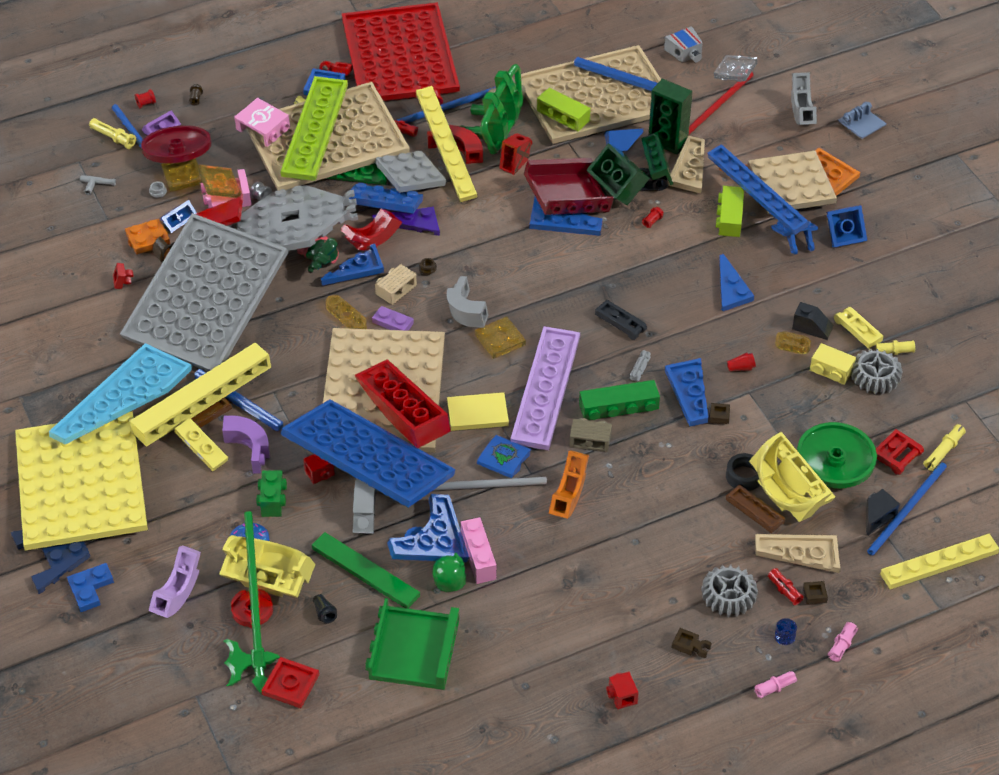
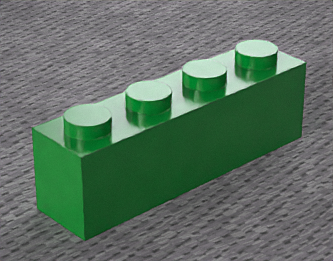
(619, 400)

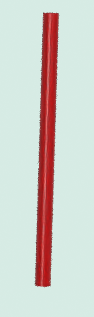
(717, 104)

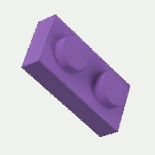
(392, 320)

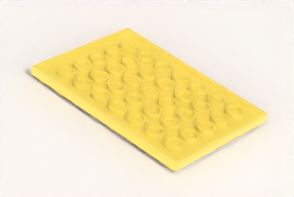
(79, 486)

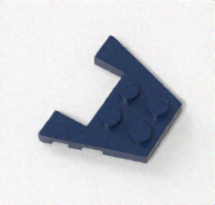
(60, 558)

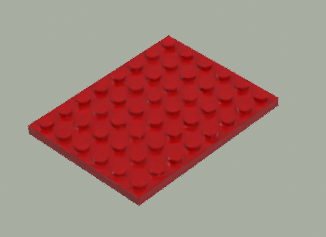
(400, 50)

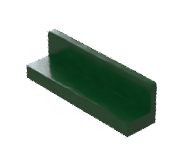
(656, 157)

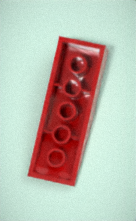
(404, 403)

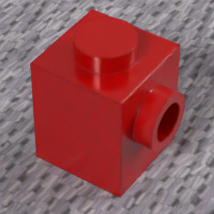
(317, 468)
(622, 690)

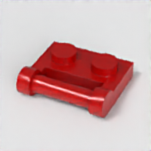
(893, 447)

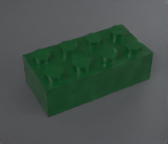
(670, 114)

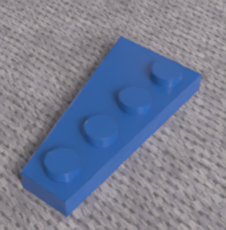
(689, 389)

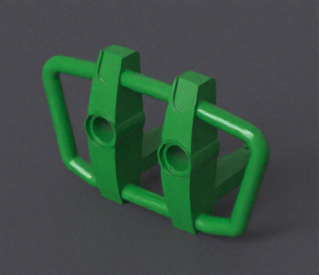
(499, 109)

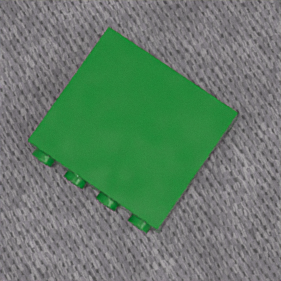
(412, 646)

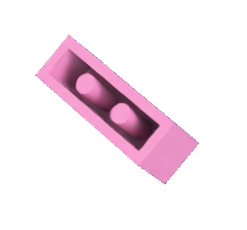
(479, 550)

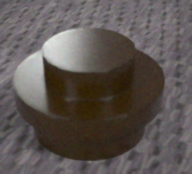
(427, 266)

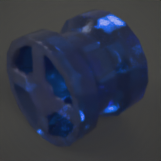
(783, 626)

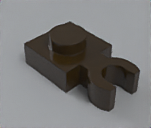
(688, 642)

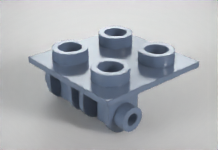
(861, 120)

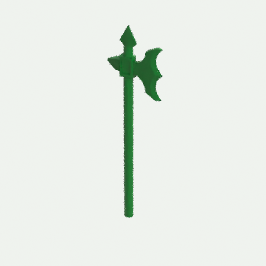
(258, 659)

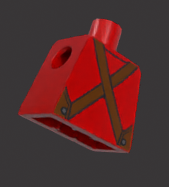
(514, 153)

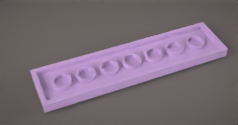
(545, 388)

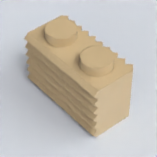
(396, 284)

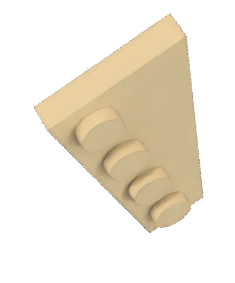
(689, 167)

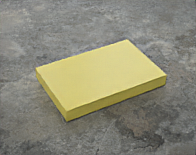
(477, 411)

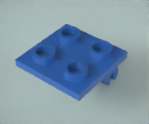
(781, 229)

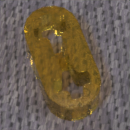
(792, 342)

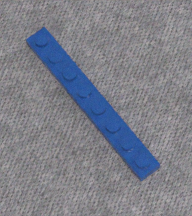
(758, 189)

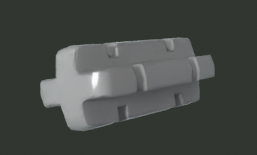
(640, 366)

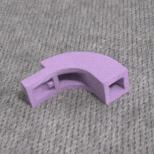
(177, 589)

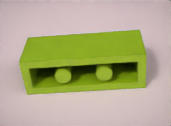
(563, 109)
(730, 211)

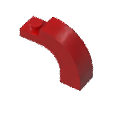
(466, 142)
(376, 232)

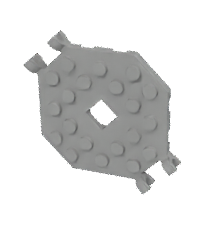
(316, 211)

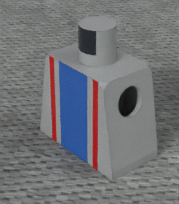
(684, 45)

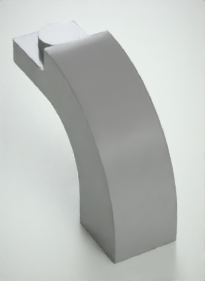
(802, 106)
(463, 310)
(363, 507)

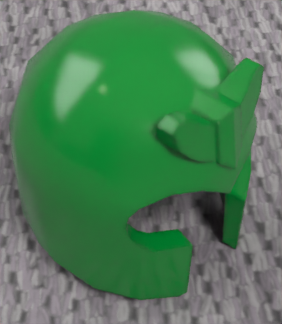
(449, 573)

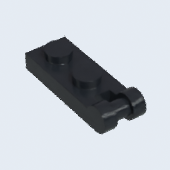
(621, 319)

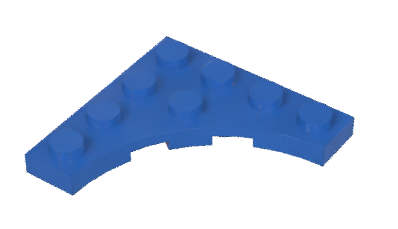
(568, 223)
(436, 539)

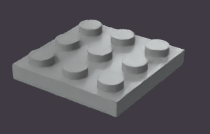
(410, 171)

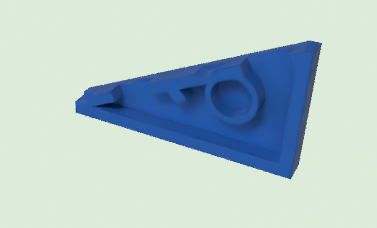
(359, 266)
(733, 289)

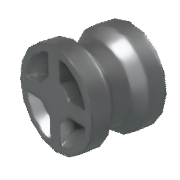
(259, 191)

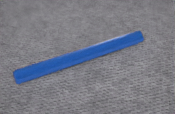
(614, 73)
(250, 407)

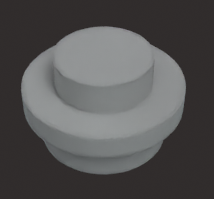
(157, 189)

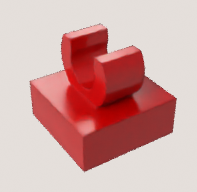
(121, 276)

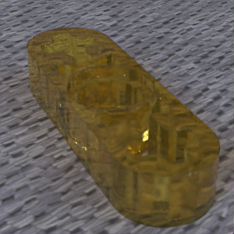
(344, 306)

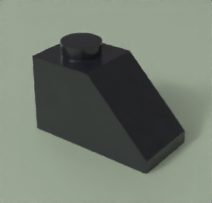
(811, 321)
(880, 510)

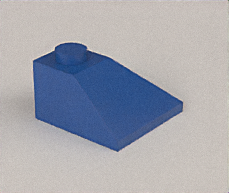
(622, 138)
(846, 226)

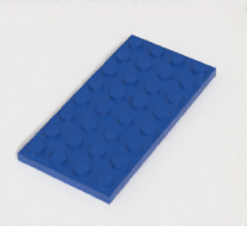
(368, 452)

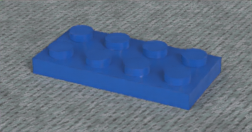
(386, 198)

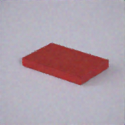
(224, 213)

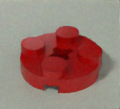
(240, 609)

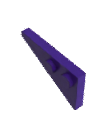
(420, 220)

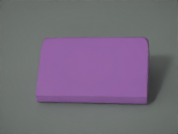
(161, 122)

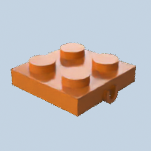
(143, 235)

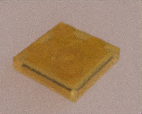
(181, 174)
(219, 181)
(500, 337)

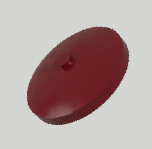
(176, 144)

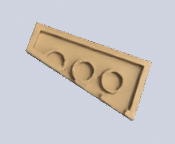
(804, 550)

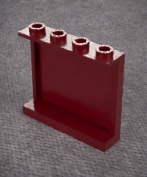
(566, 186)

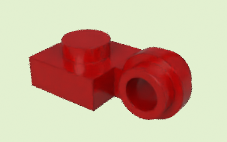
(339, 67)

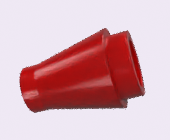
(742, 363)

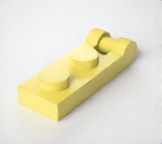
(858, 327)

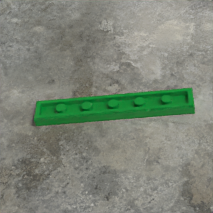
(366, 570)

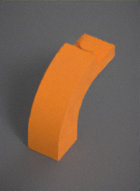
(571, 485)

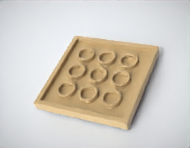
(796, 178)

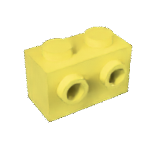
(832, 363)

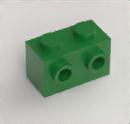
(271, 493)

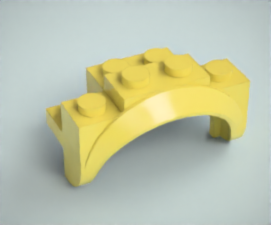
(792, 480)
(277, 566)

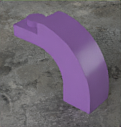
(247, 432)

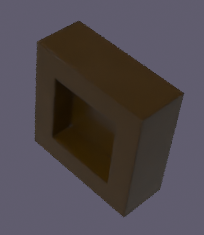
(719, 413)
(815, 592)

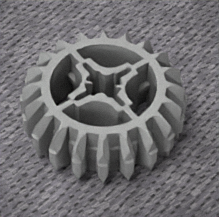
(876, 371)
(728, 585)

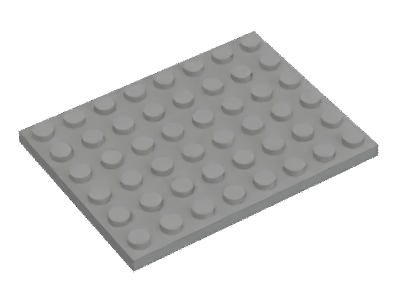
(204, 293)

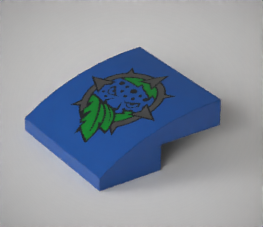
(503, 456)

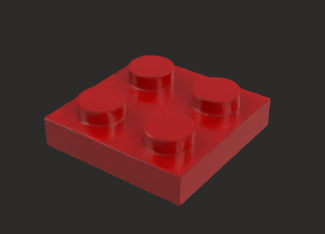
(290, 682)

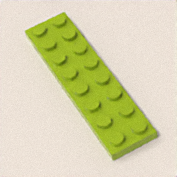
(314, 128)

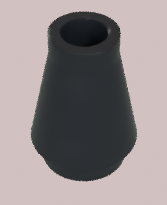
(325, 610)

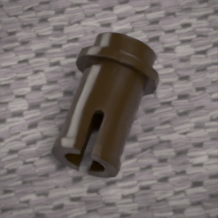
(196, 91)

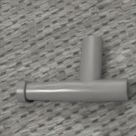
(91, 180)

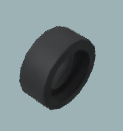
(734, 480)

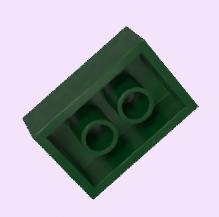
(617, 174)

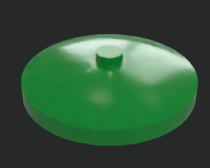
(838, 454)

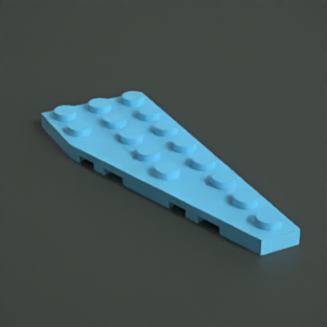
(136, 382)

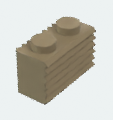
(590, 435)

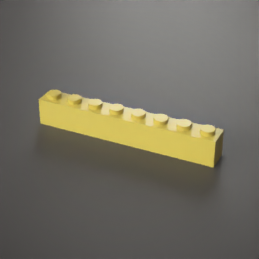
(200, 394)

